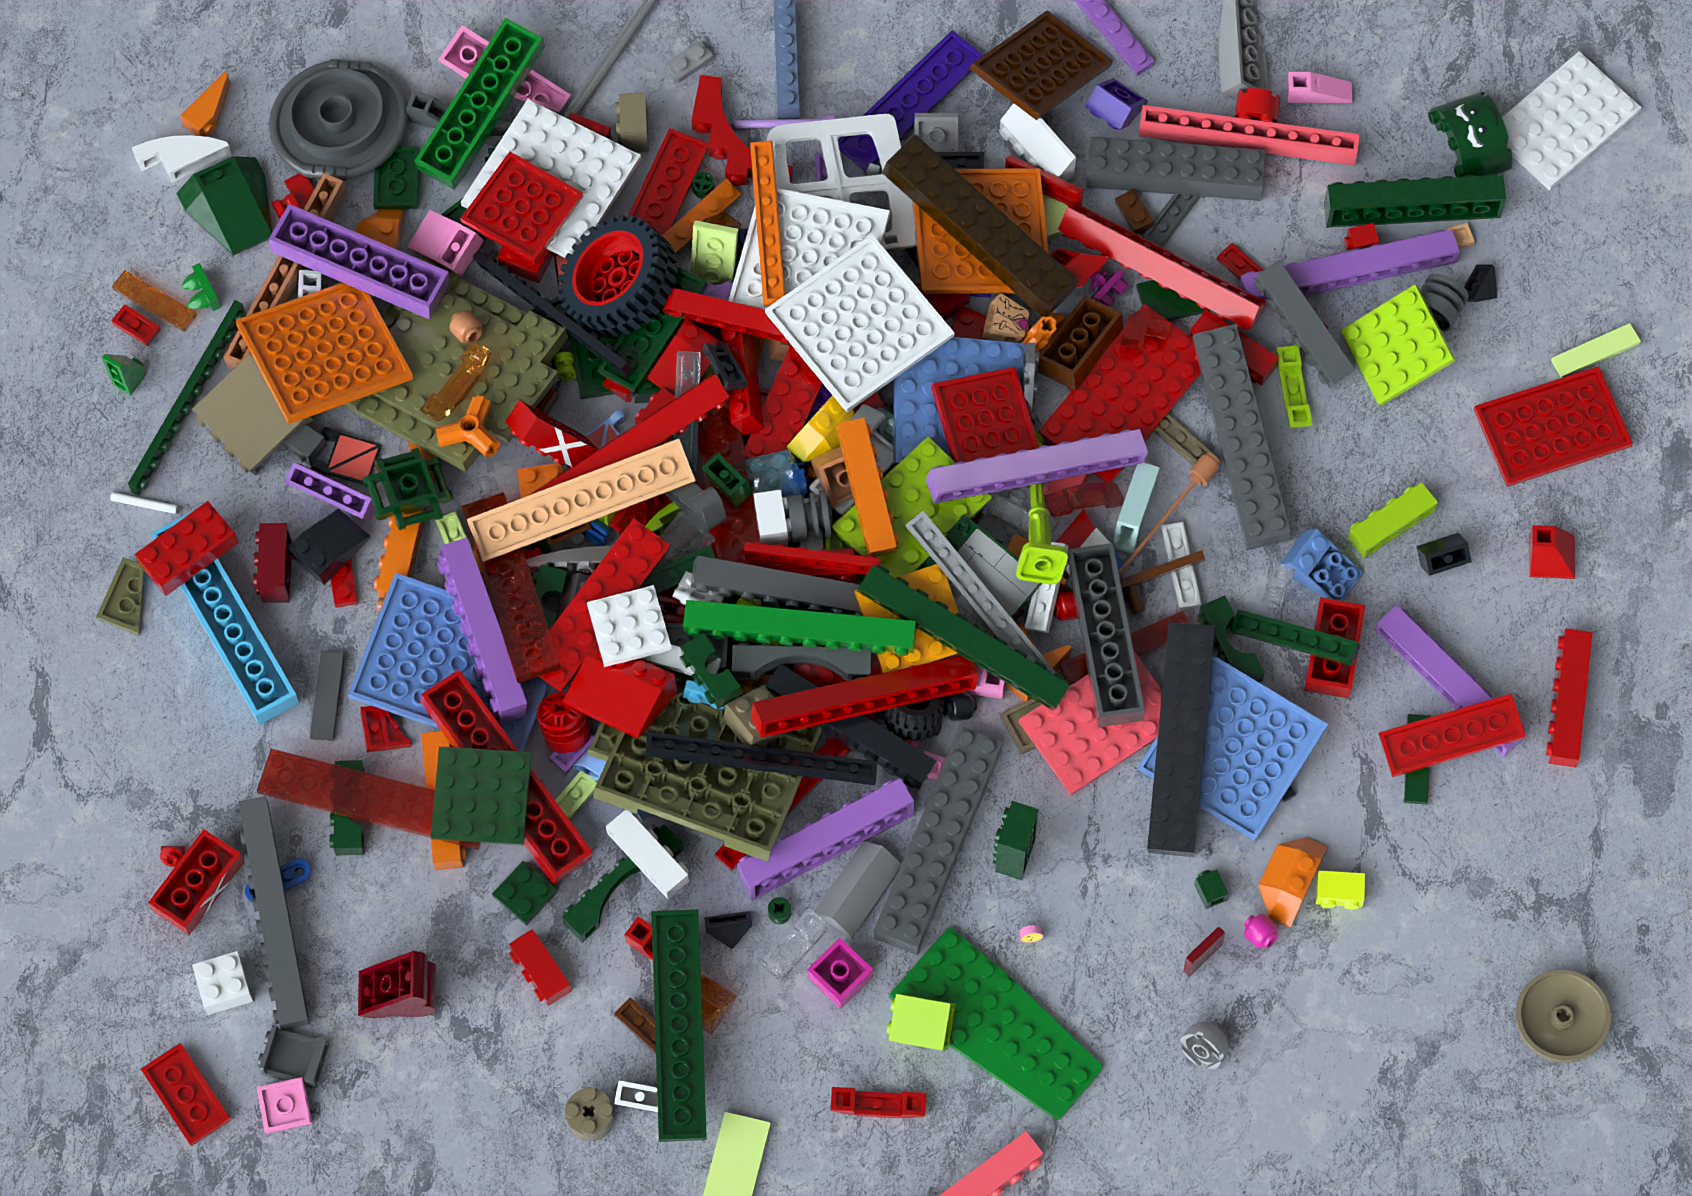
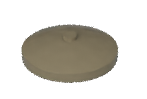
(1563, 1016)

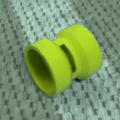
(564, 365)

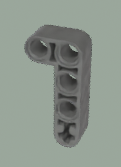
(701, 506)

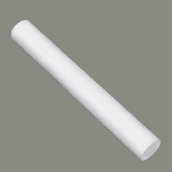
(143, 502)

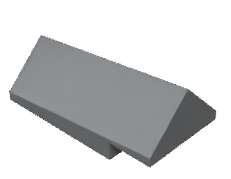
(858, 888)

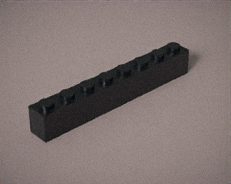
(863, 735)

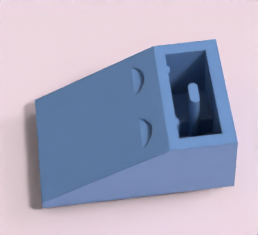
(1321, 566)

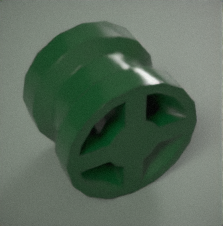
(701, 180)
(779, 915)

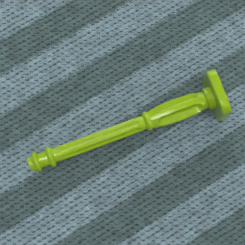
(1039, 559)

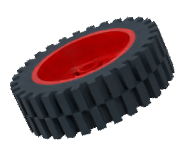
(617, 276)

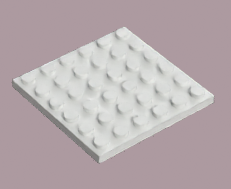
(570, 154)
(812, 237)
(859, 323)

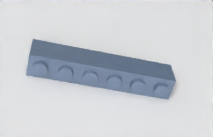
(786, 59)

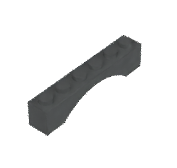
(429, 110)
(753, 661)

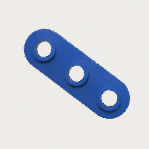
(289, 877)

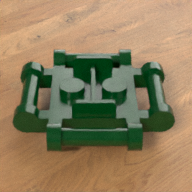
(408, 488)

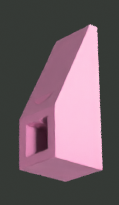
(1317, 88)

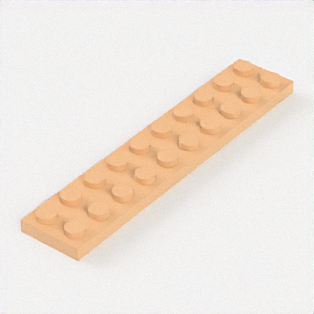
(581, 500)

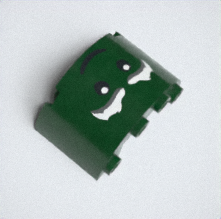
(1474, 134)

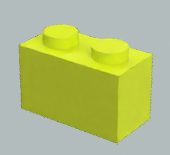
(1340, 889)

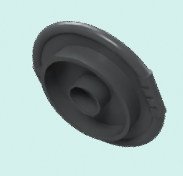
(338, 119)

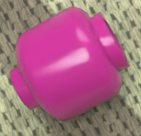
(1260, 931)

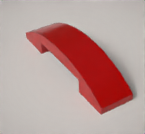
(878, 1103)

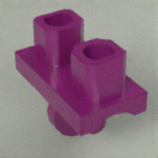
(1114, 282)

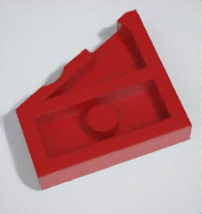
(381, 730)

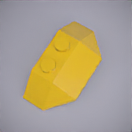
(820, 432)

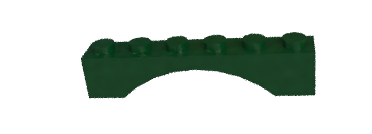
(586, 915)

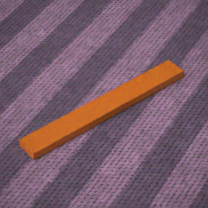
(767, 221)

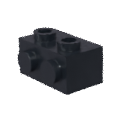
(1443, 554)

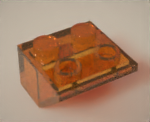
(715, 1003)

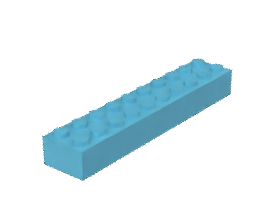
(237, 640)

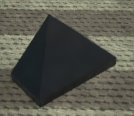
(1482, 283)
(729, 927)

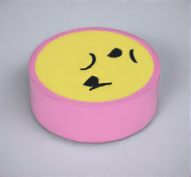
(1031, 933)

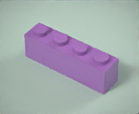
(331, 491)

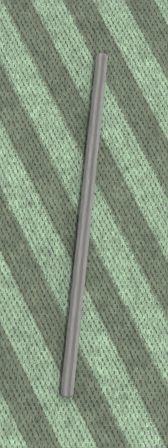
(609, 57)

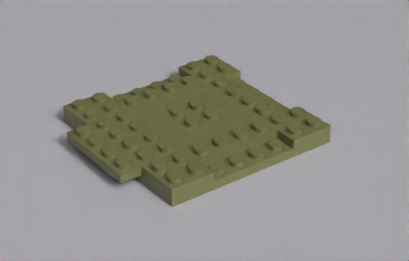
(516, 370)
(721, 801)

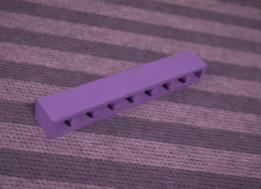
(1433, 664)

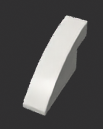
(181, 154)

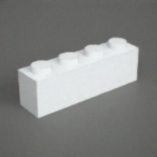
(647, 853)

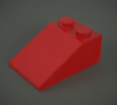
(688, 339)

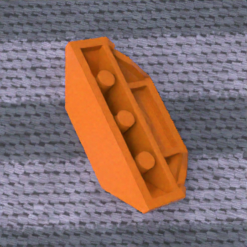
(383, 227)
(1290, 877)

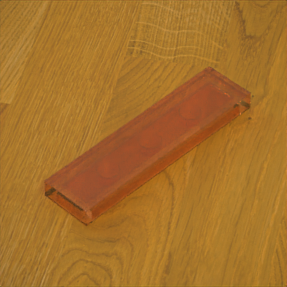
(154, 300)

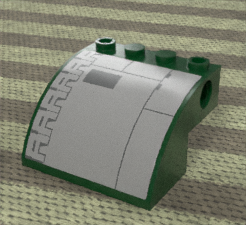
(992, 565)

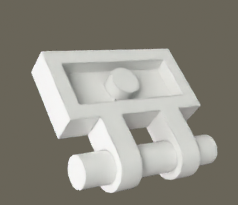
(685, 592)

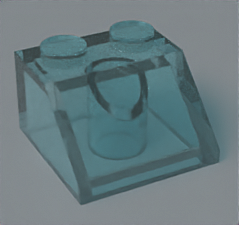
(773, 473)

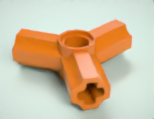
(1044, 330)
(474, 418)

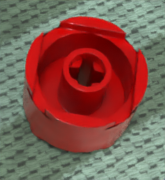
(1257, 105)

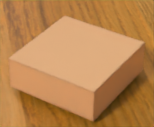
(1462, 235)

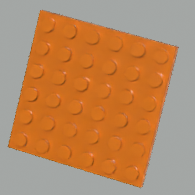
(950, 267)
(323, 350)

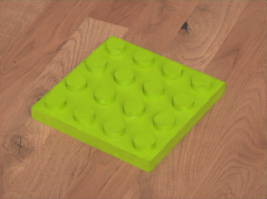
(1398, 345)

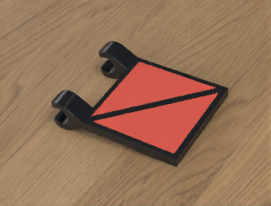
(350, 457)

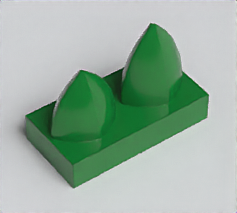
(206, 296)

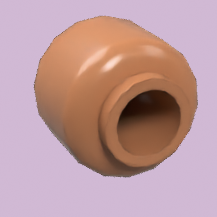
(466, 327)

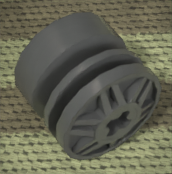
(1444, 299)
(809, 516)

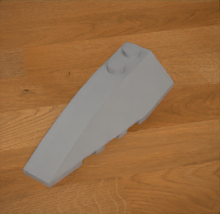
(1240, 51)
(574, 561)

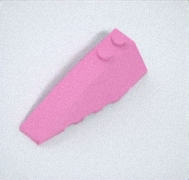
(468, 47)

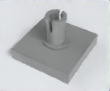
(938, 130)

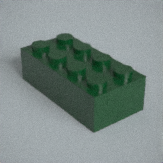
(1015, 839)

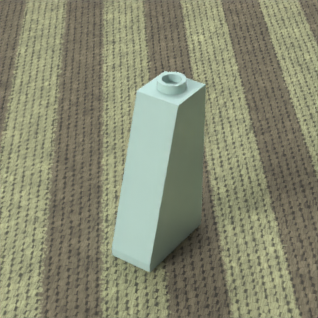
(1135, 507)

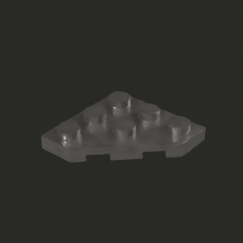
(1030, 361)

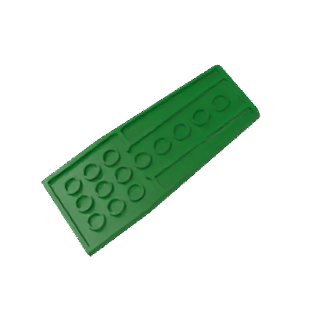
(1002, 1025)

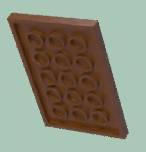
(1041, 65)

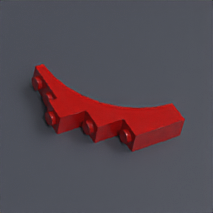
(723, 142)

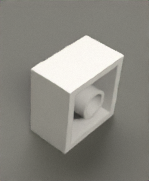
(772, 518)
(222, 983)

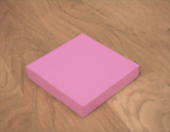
(284, 1105)

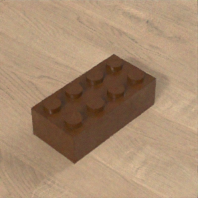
(1080, 342)

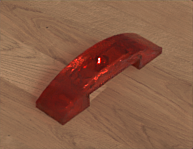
(1083, 496)

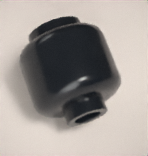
(959, 706)

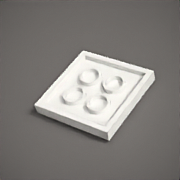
(629, 626)

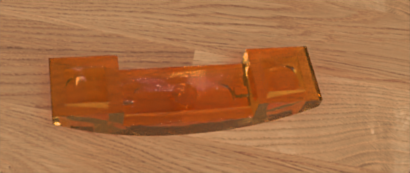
(459, 384)

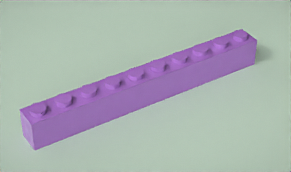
(1367, 264)
(1036, 465)

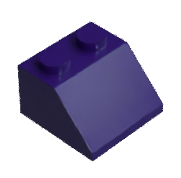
(1115, 103)

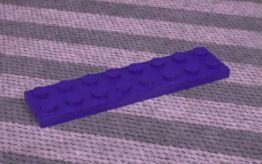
(915, 93)

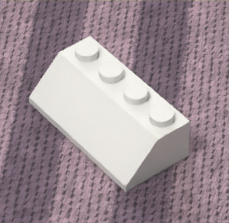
(1037, 143)

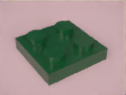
(524, 893)

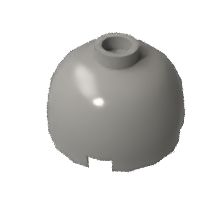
(1205, 1044)

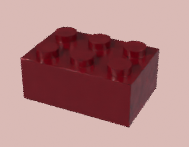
(273, 563)

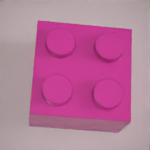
(840, 973)

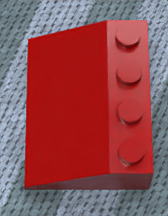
(621, 694)

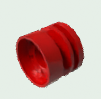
(562, 726)

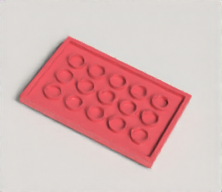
(1077, 746)

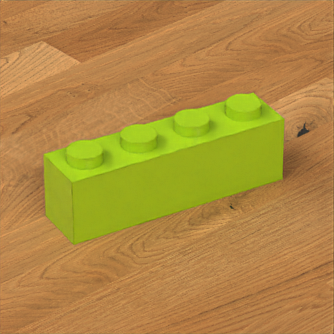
(1392, 520)

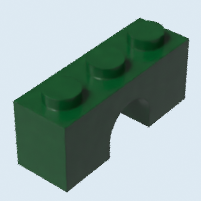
(549, 582)
(719, 687)

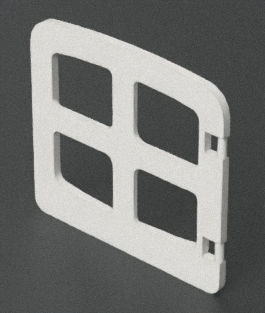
(839, 186)

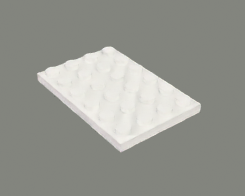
(1566, 120)

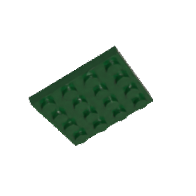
(481, 796)

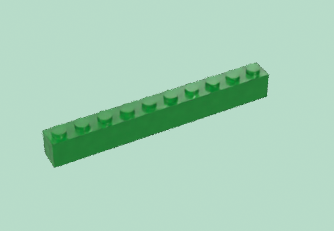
(799, 627)

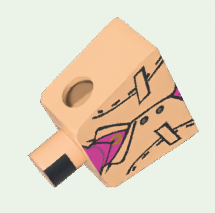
(1006, 320)

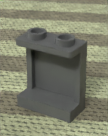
(292, 1056)

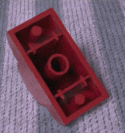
(398, 987)

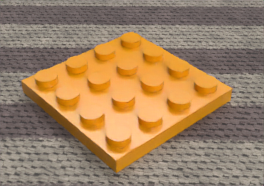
(926, 649)

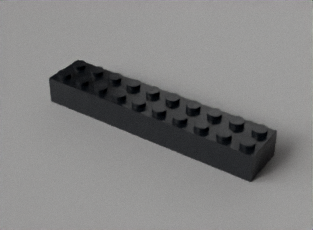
(1181, 739)

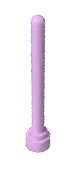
(771, 123)

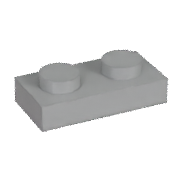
(689, 61)

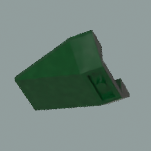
(230, 203)

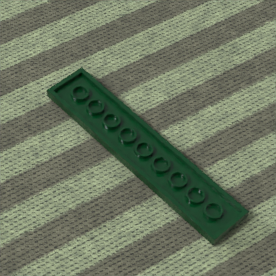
(678, 1026)

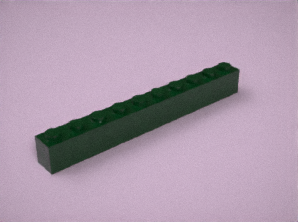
(963, 637)

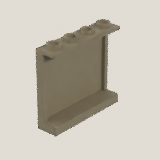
(245, 416)

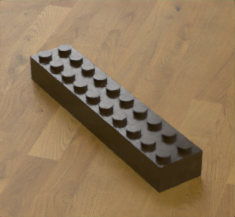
(980, 226)

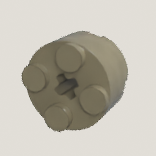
(589, 1127)

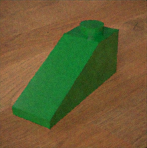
(124, 372)

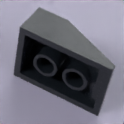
(328, 545)

